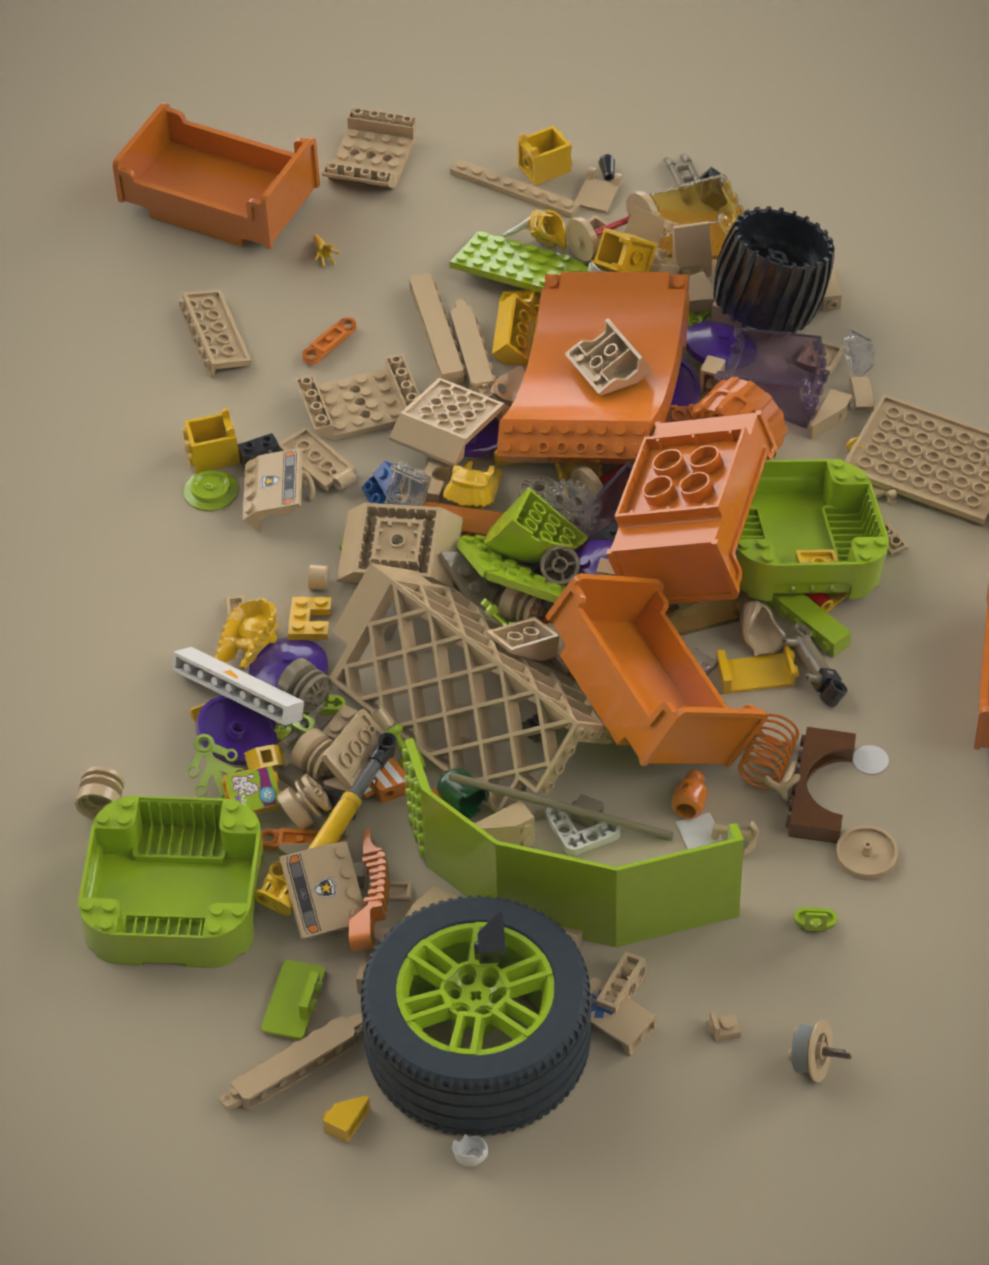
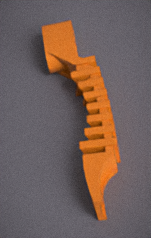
(362, 924)

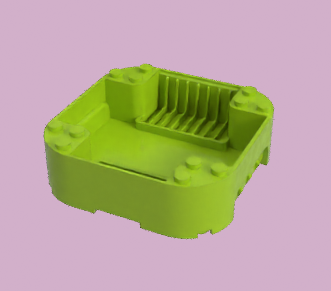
(812, 508)
(171, 881)

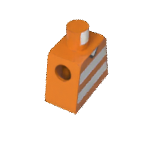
(387, 783)

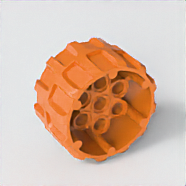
(738, 398)

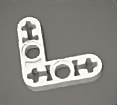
(575, 837)

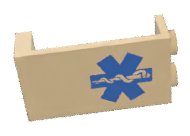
(628, 1026)

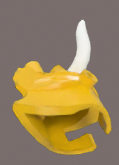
(544, 228)

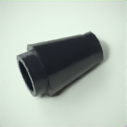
(607, 166)

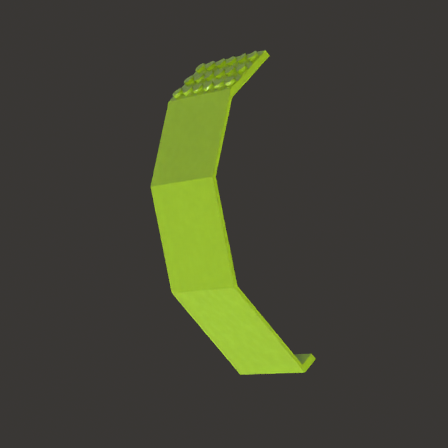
(602, 900)

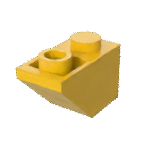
(265, 756)

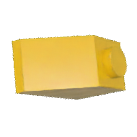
(346, 1117)

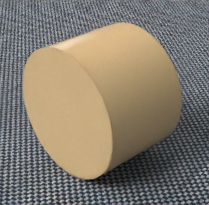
(318, 577)

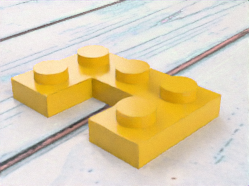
(299, 623)

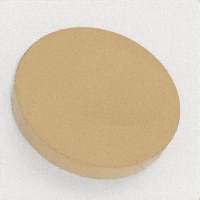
(867, 852)

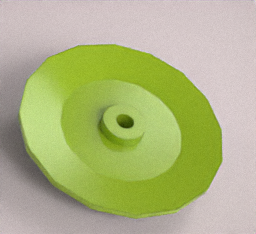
(210, 490)

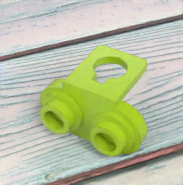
(283, 730)
(815, 918)

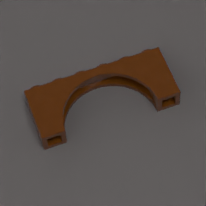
(807, 816)

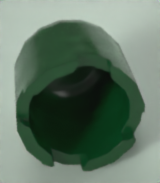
(460, 796)

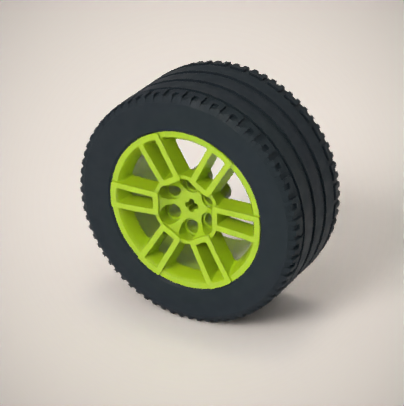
(476, 1086)

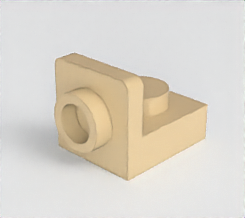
(723, 1027)

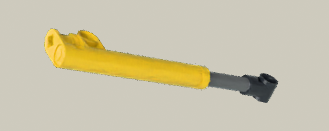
(274, 891)

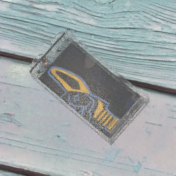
(407, 486)

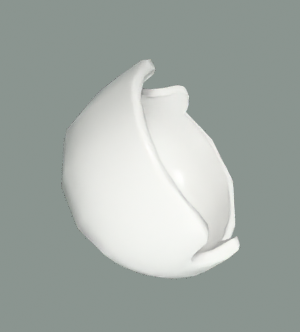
(470, 1150)

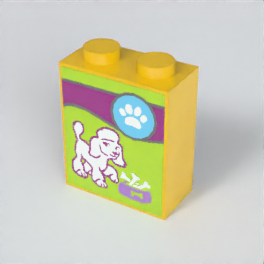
(254, 788)

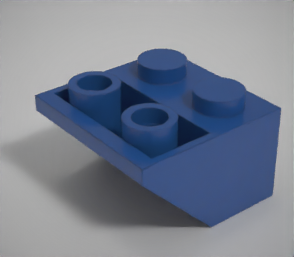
(378, 484)

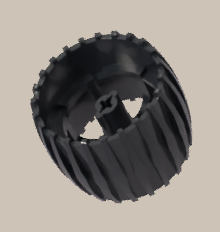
(773, 270)

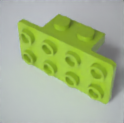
(293, 999)

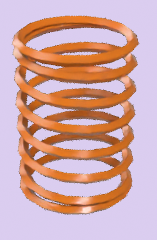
(761, 759)

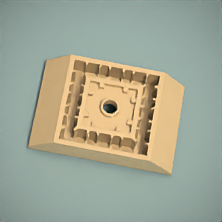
(424, 533)

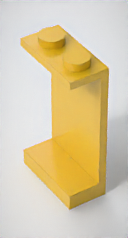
(756, 671)

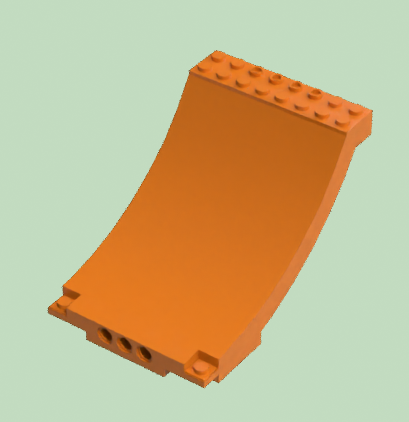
(556, 408)

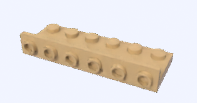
(214, 330)

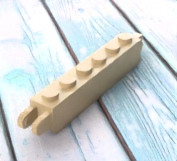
(472, 348)
(293, 1063)

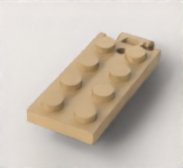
(320, 460)
(352, 747)

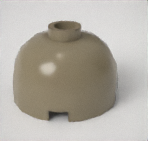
(559, 565)

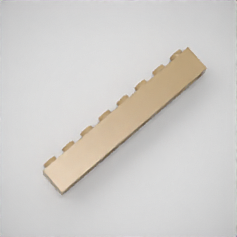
(437, 328)

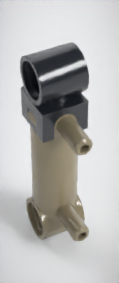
(820, 675)

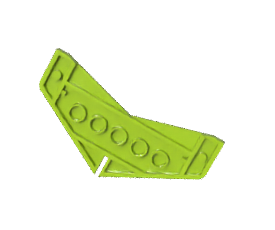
(505, 570)

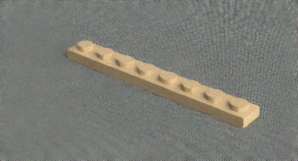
(515, 188)

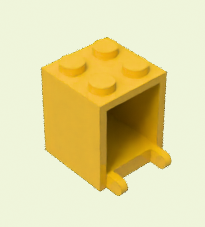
(544, 155)
(625, 252)
(211, 442)

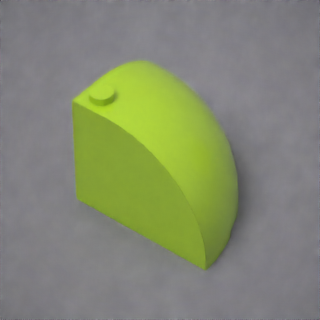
(531, 529)

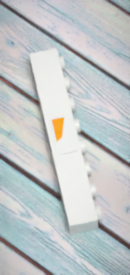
(238, 686)

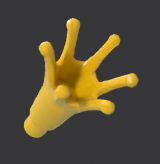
(323, 250)

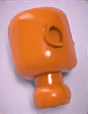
(690, 795)

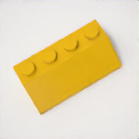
(514, 331)

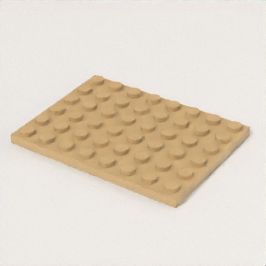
(926, 458)

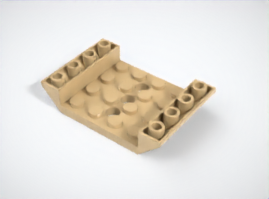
(376, 136)
(335, 407)
(445, 420)

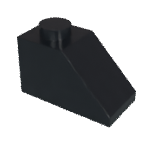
(491, 942)

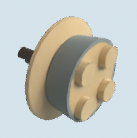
(813, 1050)

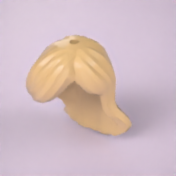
(760, 629)

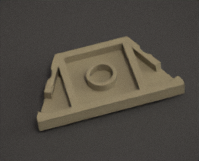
(468, 579)

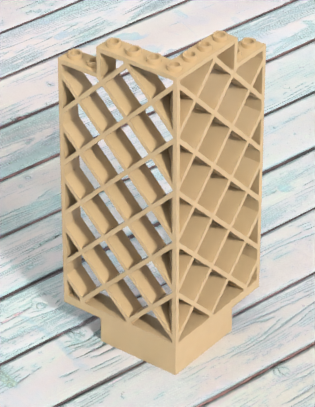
(460, 622)

